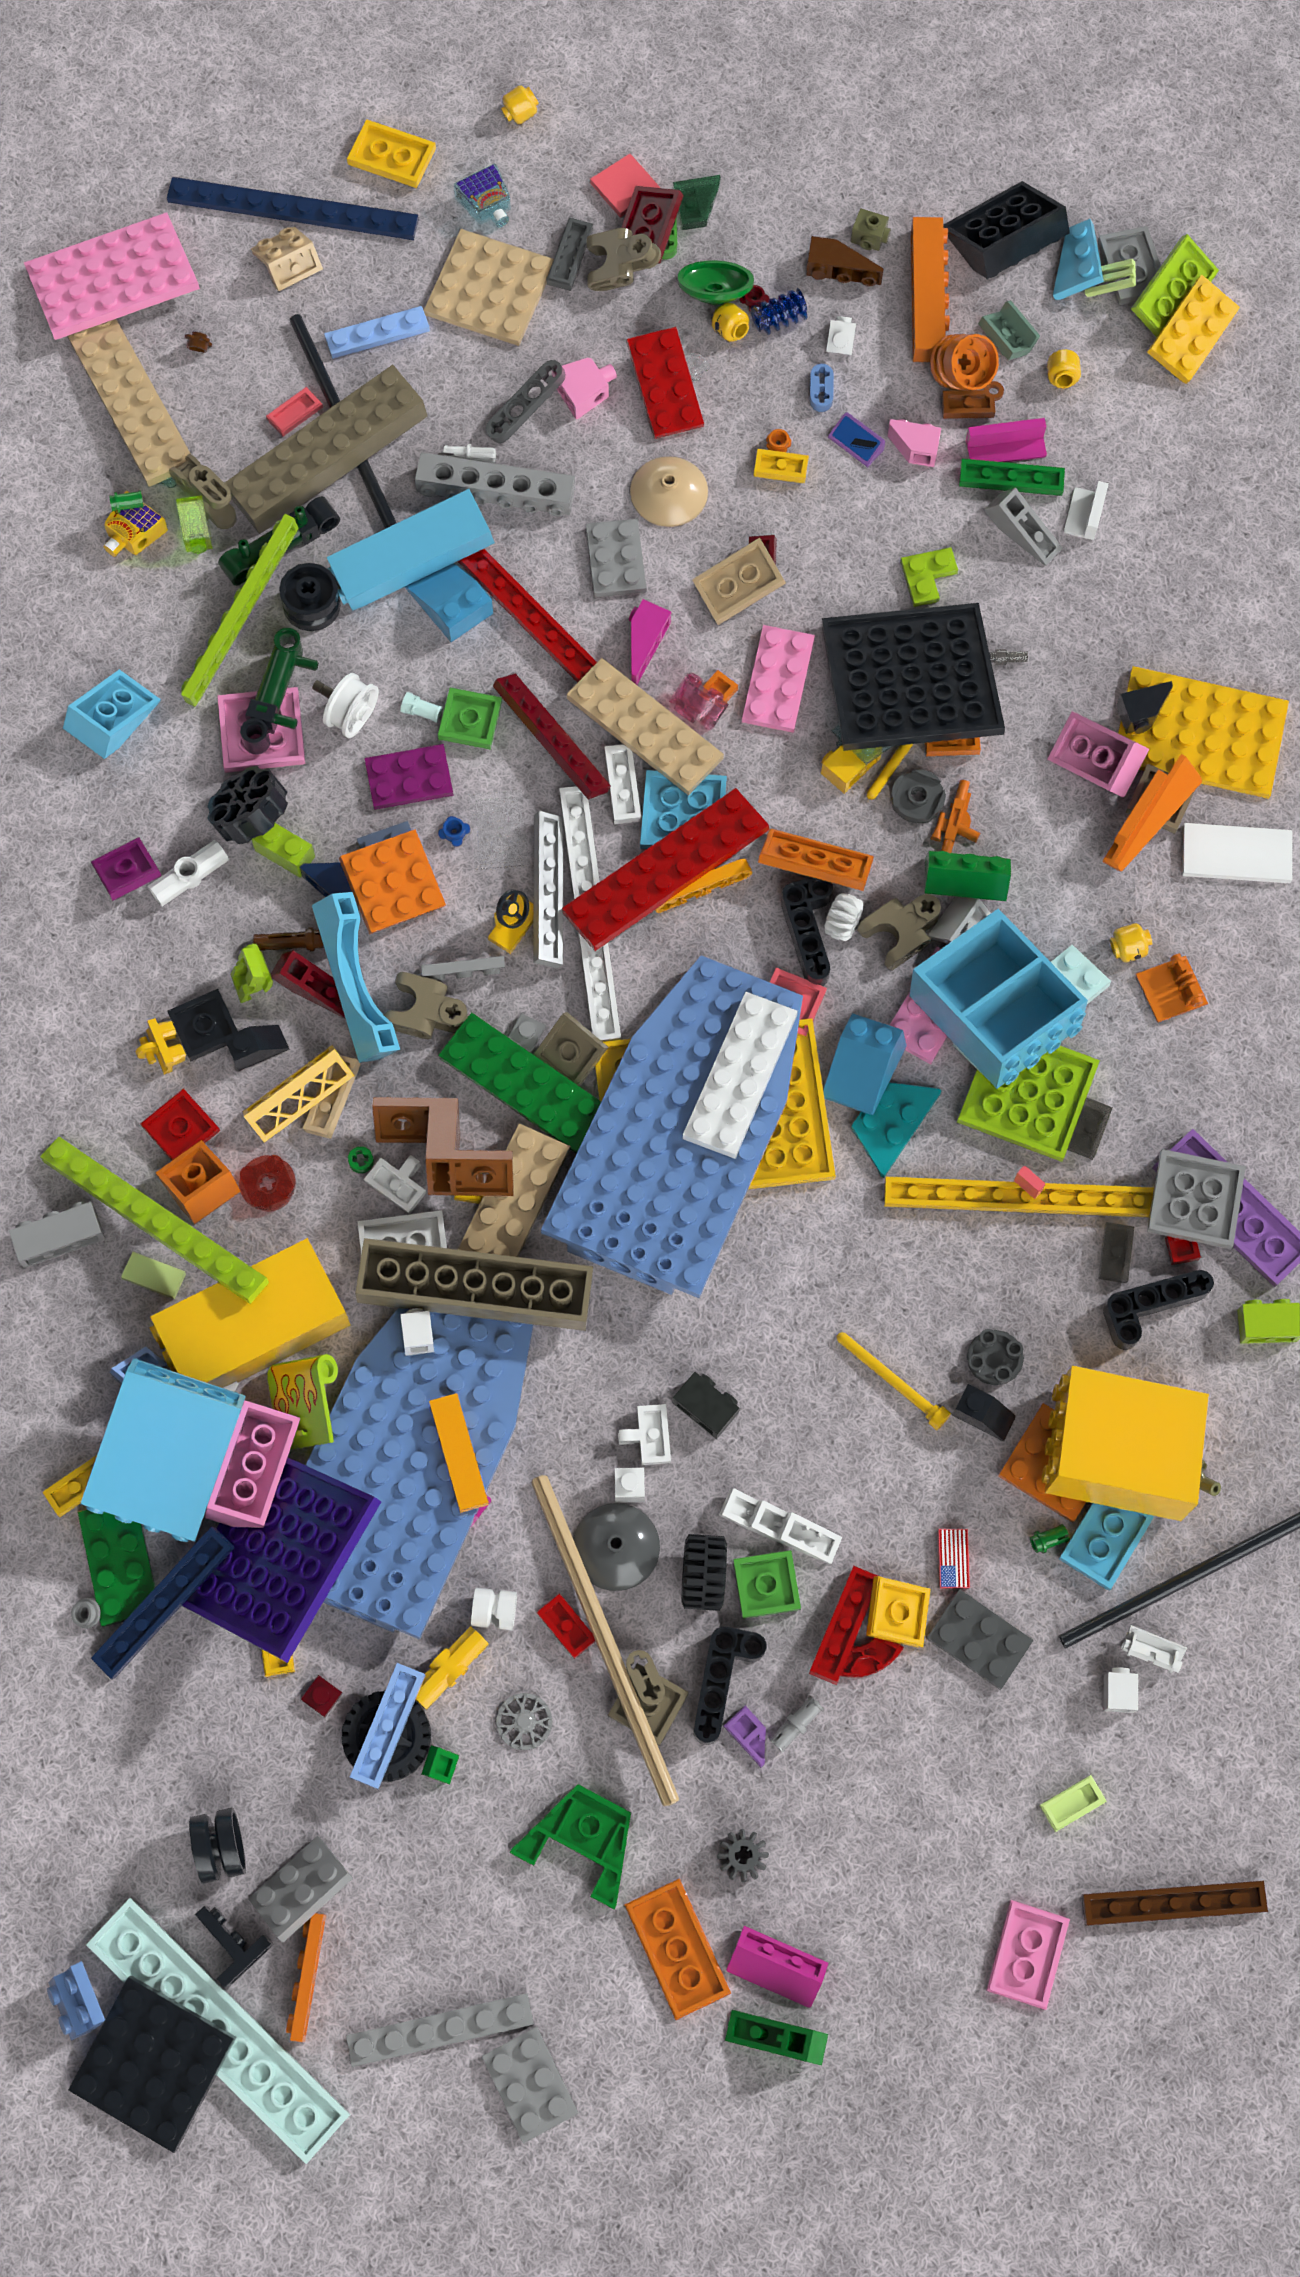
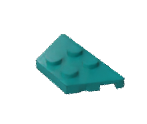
(893, 1122)

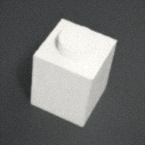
(417, 1332)
(629, 1485)
(1121, 1691)

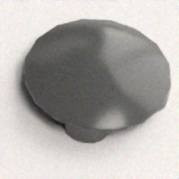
(995, 1357)

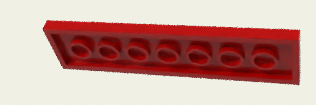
(665, 869)

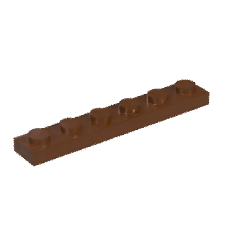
(1174, 1903)

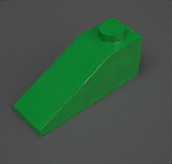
(776, 2037)

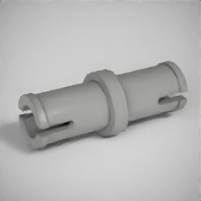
(796, 1724)

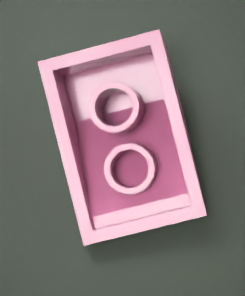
(1098, 754)

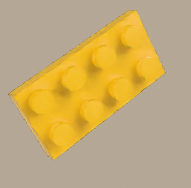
(1193, 329)

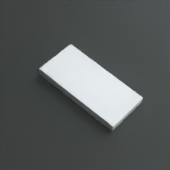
(1237, 853)

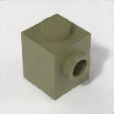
(870, 230)

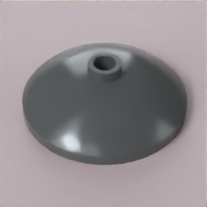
(620, 1567)

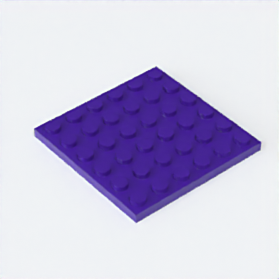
(285, 1570)

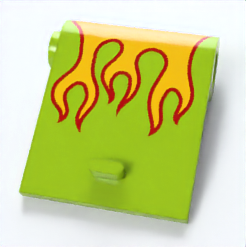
(300, 1391)

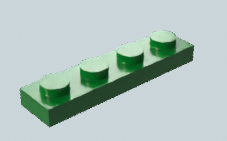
(1007, 476)

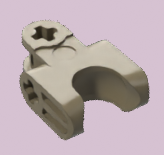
(624, 256)
(201, 480)
(905, 924)
(430, 1009)

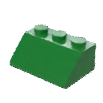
(967, 875)

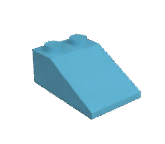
(109, 713)

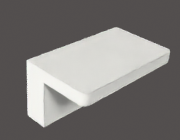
(1085, 511)
(958, 918)

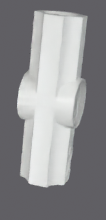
(201, 862)

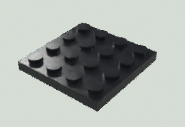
(152, 2063)

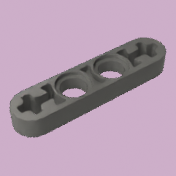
(522, 399)

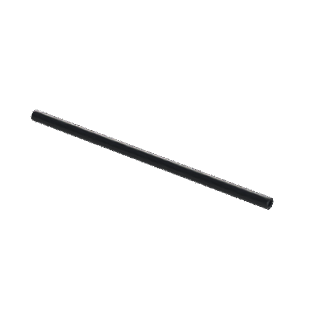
(332, 399)
(1180, 1581)

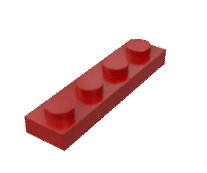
(844, 1626)

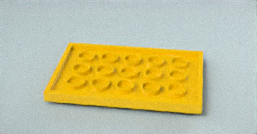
(1221, 730)

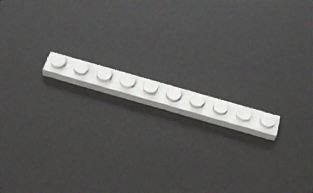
(584, 876)

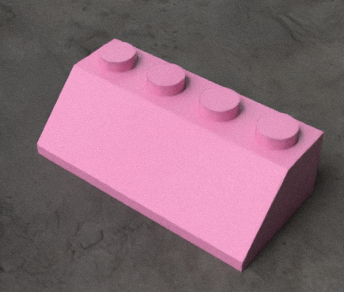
(252, 1466)

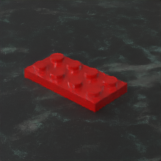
(665, 382)

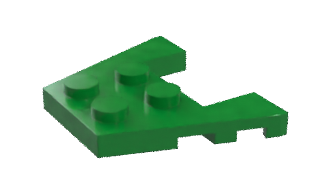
(588, 1827)

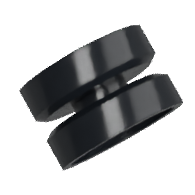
(310, 596)
(217, 1844)

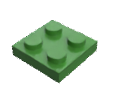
(470, 718)
(766, 1584)

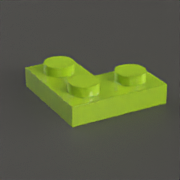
(922, 570)

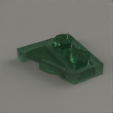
(697, 200)

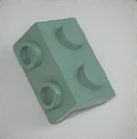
(1010, 331)

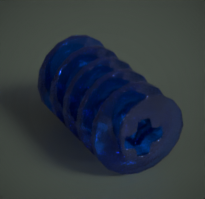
(779, 311)

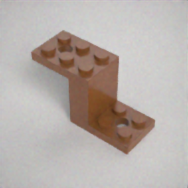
(447, 1167)

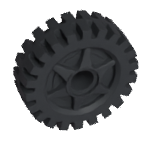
(411, 1747)

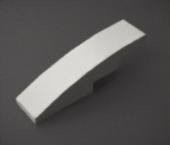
(780, 1526)

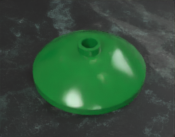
(715, 281)

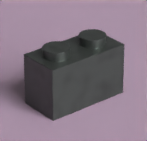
(706, 1404)

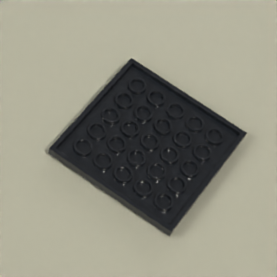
(912, 676)

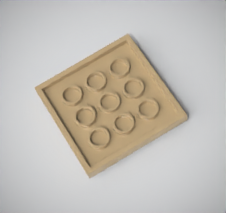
(489, 287)

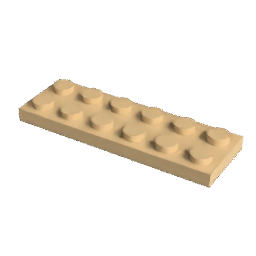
(645, 726)
(506, 1221)

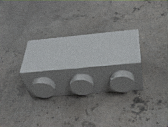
(56, 1234)

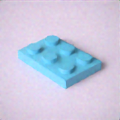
(1105, 1542)

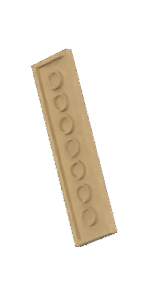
(130, 400)

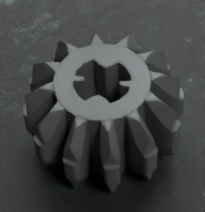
(735, 1848)

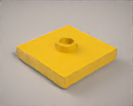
(898, 1612)

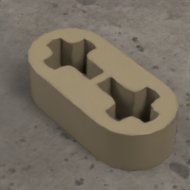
(638, 1680)

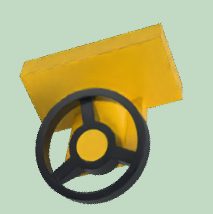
(512, 919)

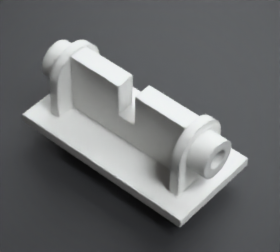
(1153, 1648)

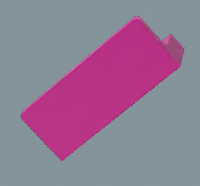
(1007, 441)
(777, 1967)

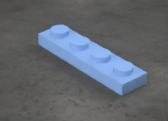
(377, 332)
(387, 1726)

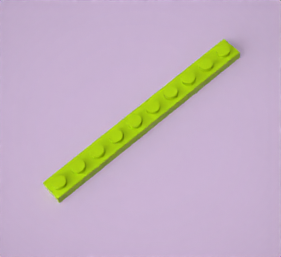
(155, 1220)

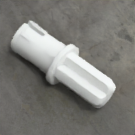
(482, 454)

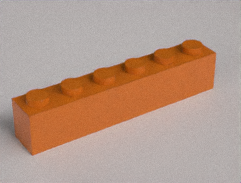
(928, 285)

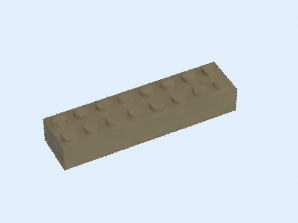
(326, 449)
(474, 1284)

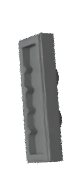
(569, 254)

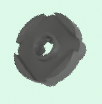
(913, 810)

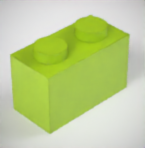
(284, 849)
(1269, 1321)

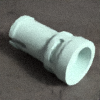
(414, 705)

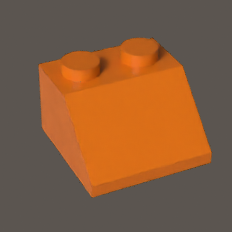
(198, 1181)

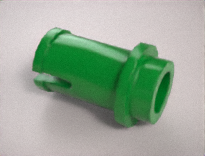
(126, 501)
(1042, 1541)

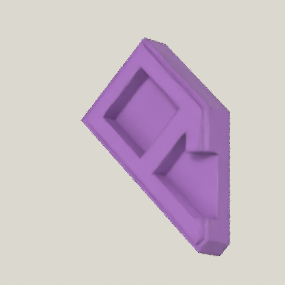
(749, 1734)

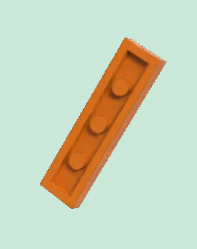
(303, 1990)

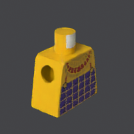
(133, 529)

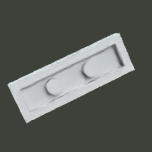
(623, 784)

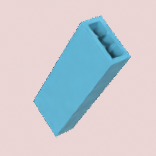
(410, 550)

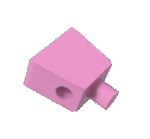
(585, 385)

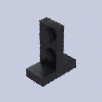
(233, 1944)

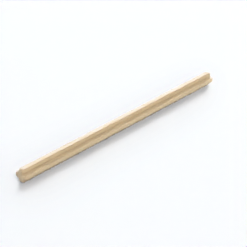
(605, 1641)

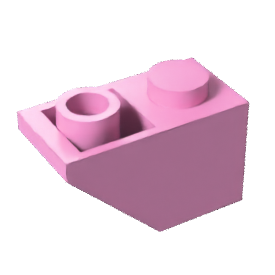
(915, 441)

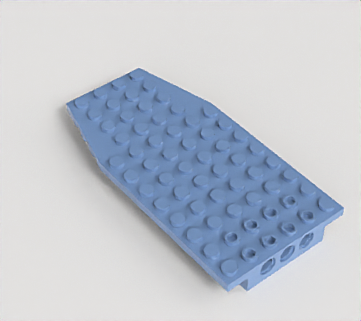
(638, 1189)
(393, 1452)

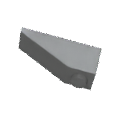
(1022, 525)

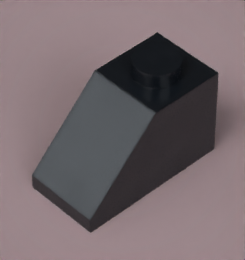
(1142, 706)
(255, 1044)
(984, 1412)

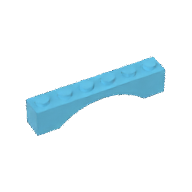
(339, 926)

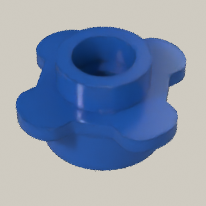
(454, 823)

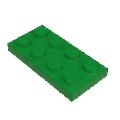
(116, 1564)

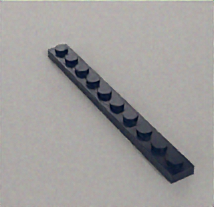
(292, 208)

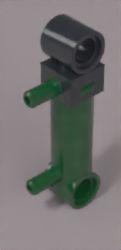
(312, 520)
(263, 711)

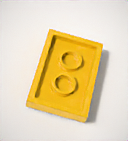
(391, 153)

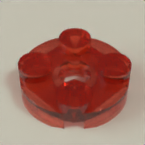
(252, 1176)

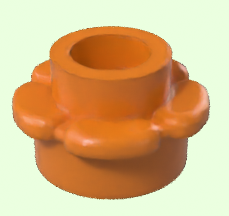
(781, 436)

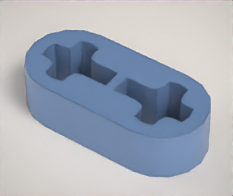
(827, 387)

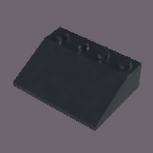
(1007, 229)

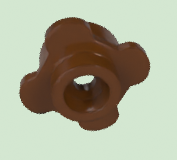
(198, 342)

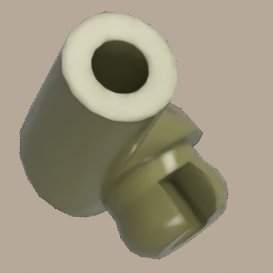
(1208, 1485)

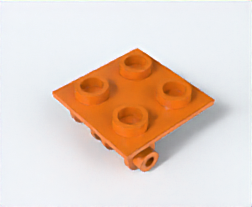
(1171, 988)

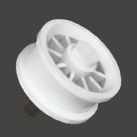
(348, 703)

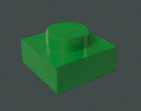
(440, 1764)

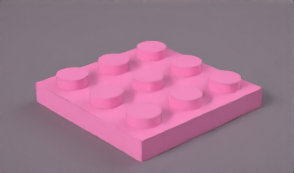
(285, 744)

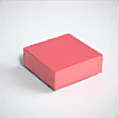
(1029, 1182)

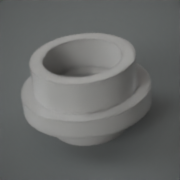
(78, 1613)

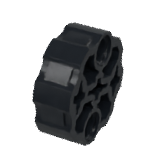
(247, 805)

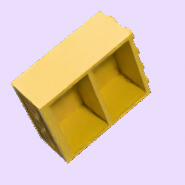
(1126, 1443)

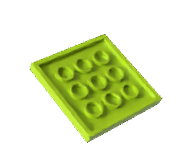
(1037, 1107)

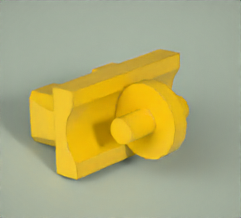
(166, 1056)

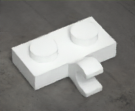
(396, 1183)
(651, 1435)

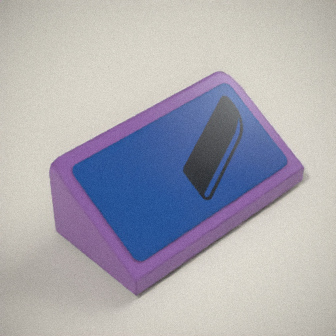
(857, 439)

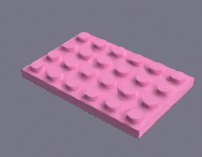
(111, 276)

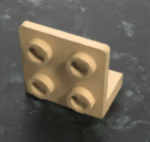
(288, 257)

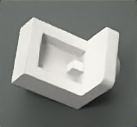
(841, 336)

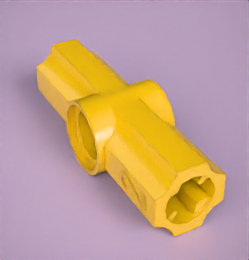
(450, 1666)

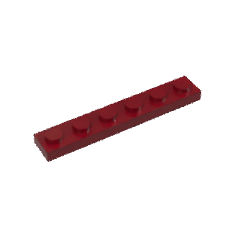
(551, 736)

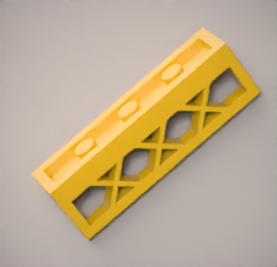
(292, 1084)

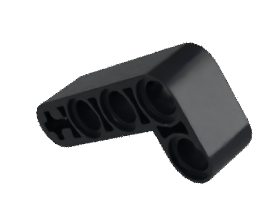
(809, 934)
(1159, 1302)
(721, 1686)

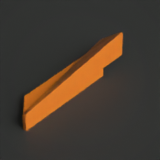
(1152, 811)

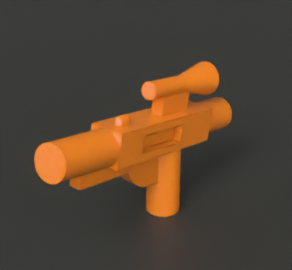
(958, 822)

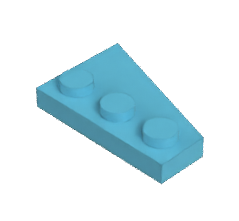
(1079, 261)

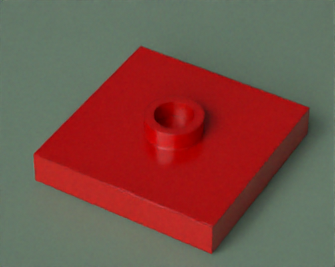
(179, 1125)

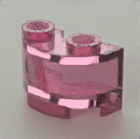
(698, 703)

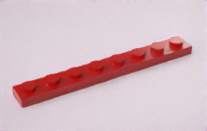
(529, 614)

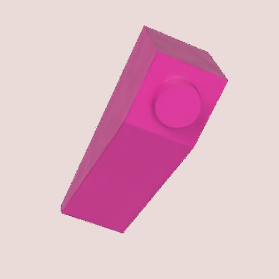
(648, 628)

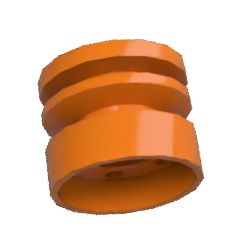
(976, 360)

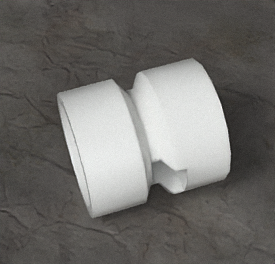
(494, 1609)

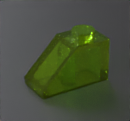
(194, 524)

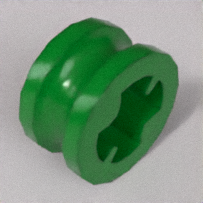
(354, 1165)

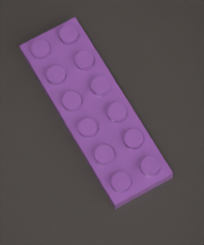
(1261, 1230)

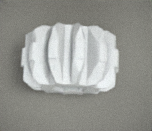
(843, 917)

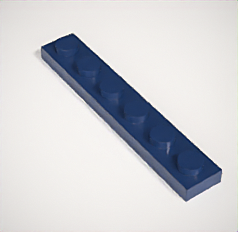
(162, 1603)

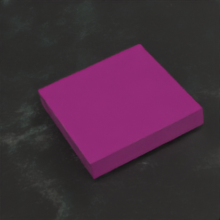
(126, 868)

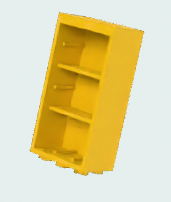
(228, 1340)

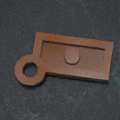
(971, 403)

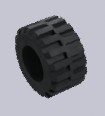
(704, 1572)

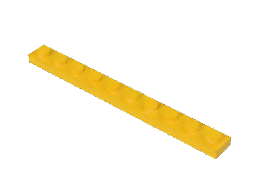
(1010, 1197)

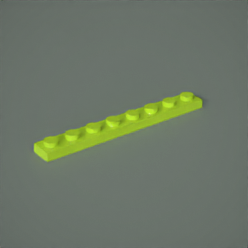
(244, 601)

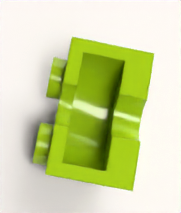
(251, 973)

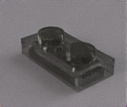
(1090, 1128)
(1116, 1252)

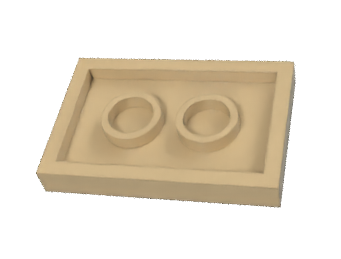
(739, 581)

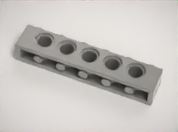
(485, 474)

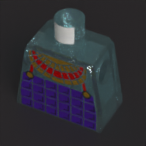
(484, 196)

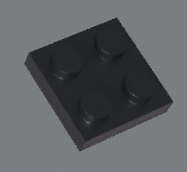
(202, 1024)

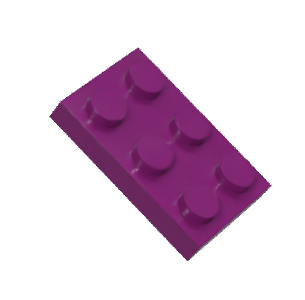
(408, 776)

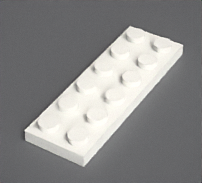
(740, 1075)

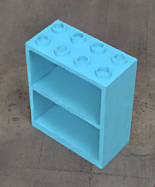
(998, 998)
(162, 1450)

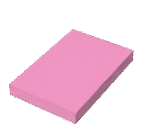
(1028, 1955)

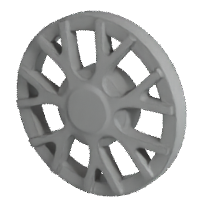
(524, 1721)

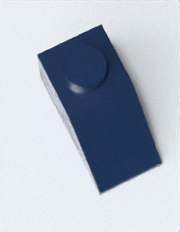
(326, 877)

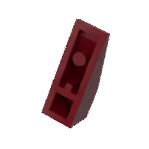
(307, 981)

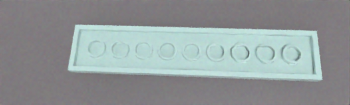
(256, 2064)

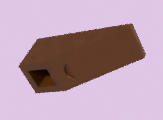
(837, 261)

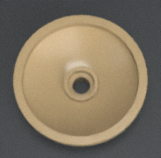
(669, 503)

